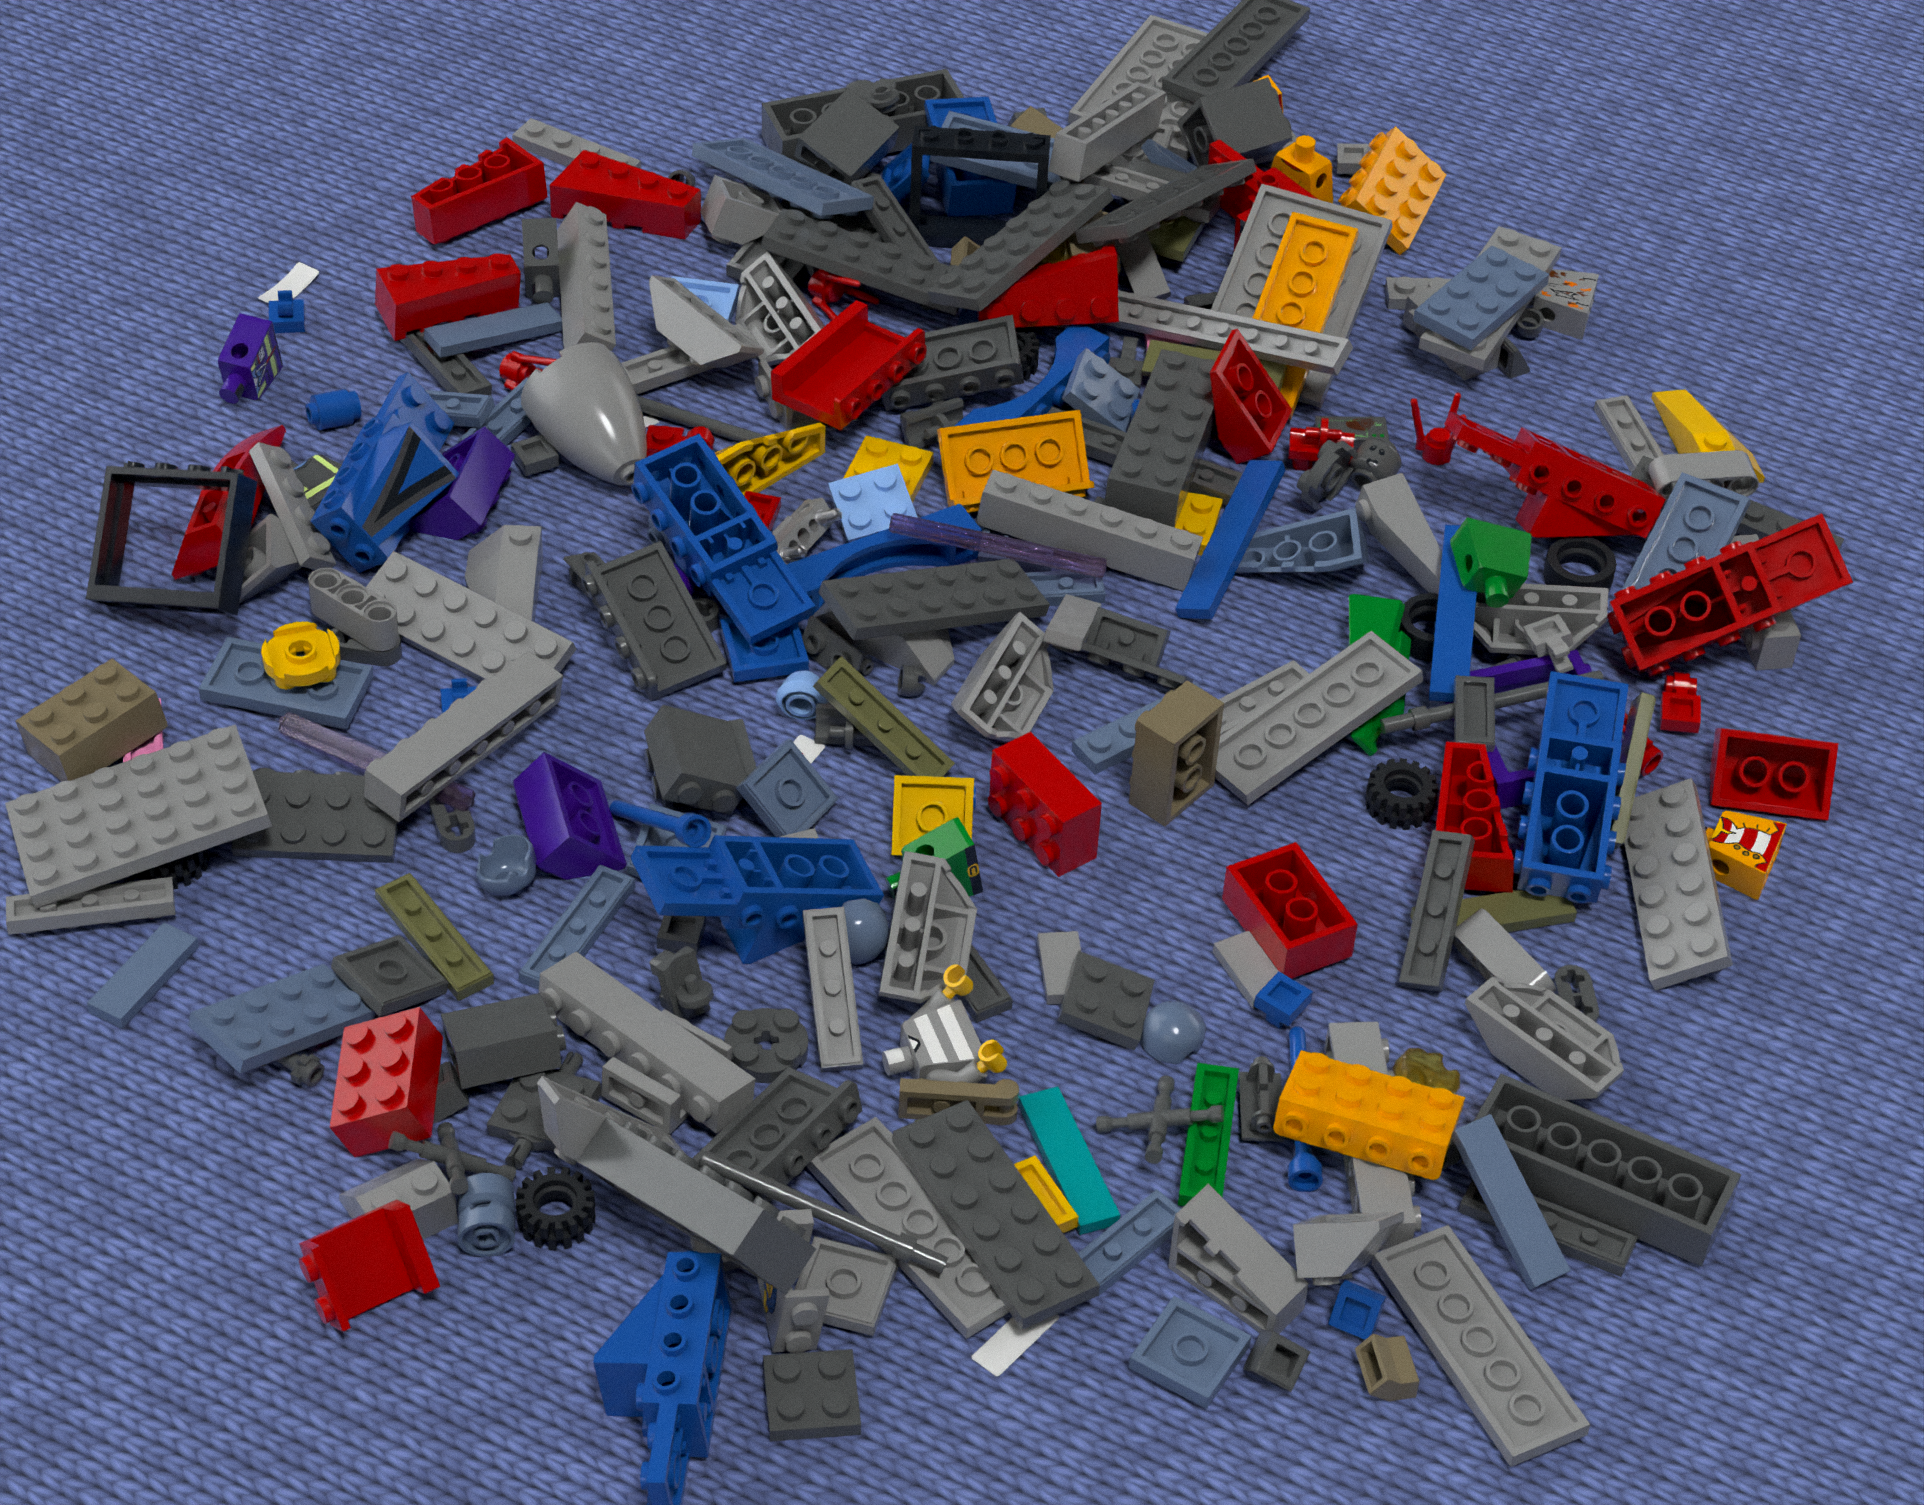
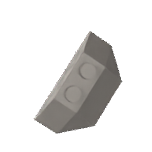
(774, 310)
(697, 327)
(1502, 628)
(924, 650)
(1008, 683)
(927, 929)
(1545, 1039)
(574, 1119)

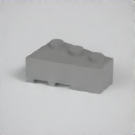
(1234, 1264)

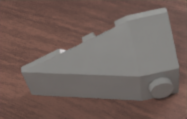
(1401, 528)
(508, 568)

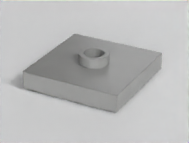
(856, 1283)

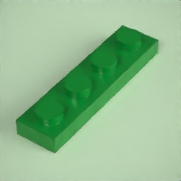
(1207, 1141)

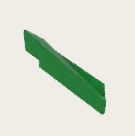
(1384, 619)

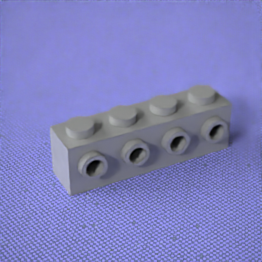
(1775, 645)

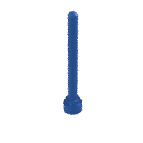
(689, 829)
(1304, 1169)

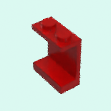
(367, 1263)

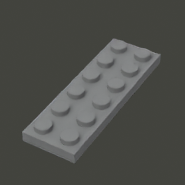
(1526, 248)
(460, 623)
(1312, 716)
(1675, 886)
(880, 1187)
(1480, 1345)

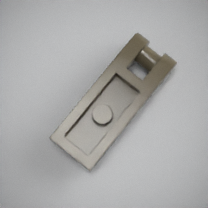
(926, 1097)

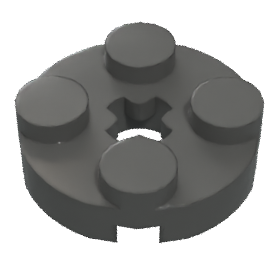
(1327, 474)
(769, 1025)

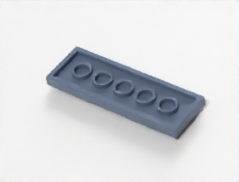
(783, 177)

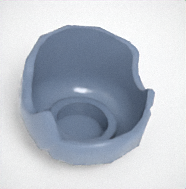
(508, 866)
(865, 929)
(1172, 1031)

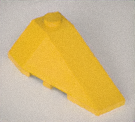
(1695, 428)
(770, 458)

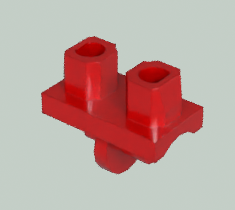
(1306, 443)

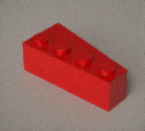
(479, 193)
(1473, 808)

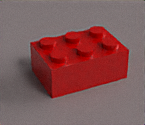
(1044, 804)
(1290, 910)
(386, 1081)

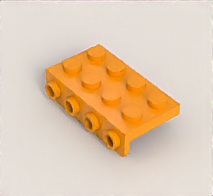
(1396, 185)
(1033, 448)
(1368, 1114)

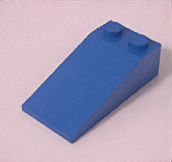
(962, 190)

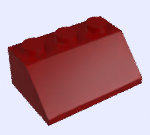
(1772, 773)

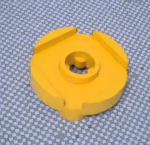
(289, 670)

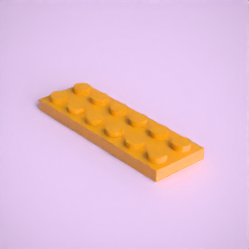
(1305, 283)

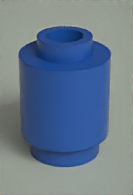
(333, 409)

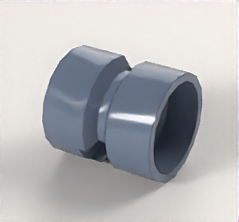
(486, 1215)

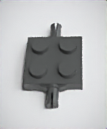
(520, 1113)

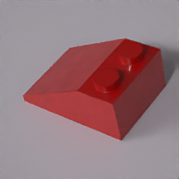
(1246, 402)

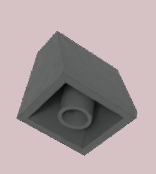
(1242, 117)

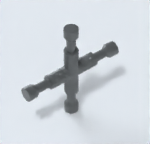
(1160, 1119)
(451, 1156)

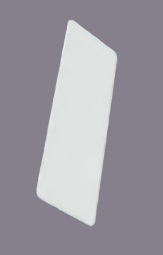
(1009, 1344)

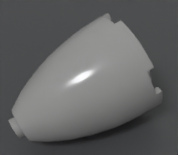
(589, 412)

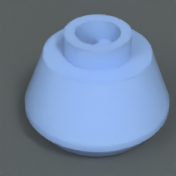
(798, 696)

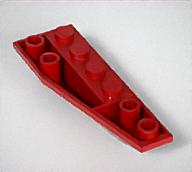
(204, 532)

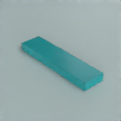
(1068, 1159)

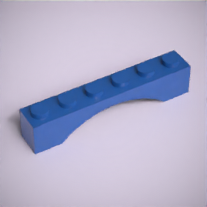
(1052, 387)
(882, 552)

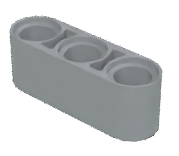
(1723, 468)
(353, 609)
(1497, 953)

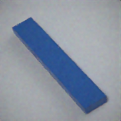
(1230, 539)
(1453, 626)

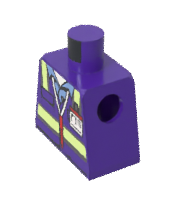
(249, 359)

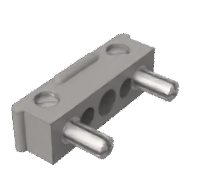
(804, 528)

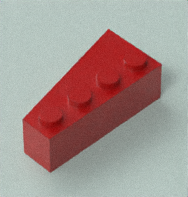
(627, 196)
(445, 291)
(1063, 293)

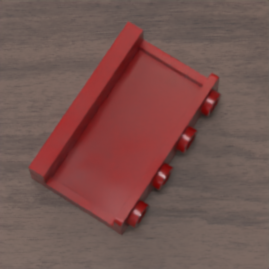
(845, 367)

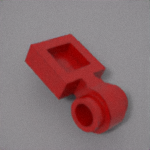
(664, 436)
(1679, 704)

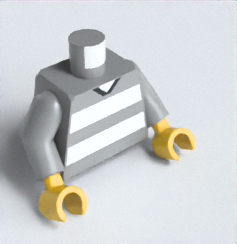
(941, 1040)

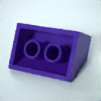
(463, 505)
(567, 819)

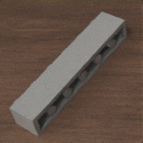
(1106, 132)
(585, 278)
(1086, 527)
(462, 736)
(646, 1040)
(1369, 1184)

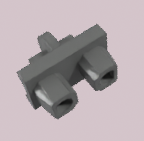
(922, 425)
(837, 729)
(681, 983)

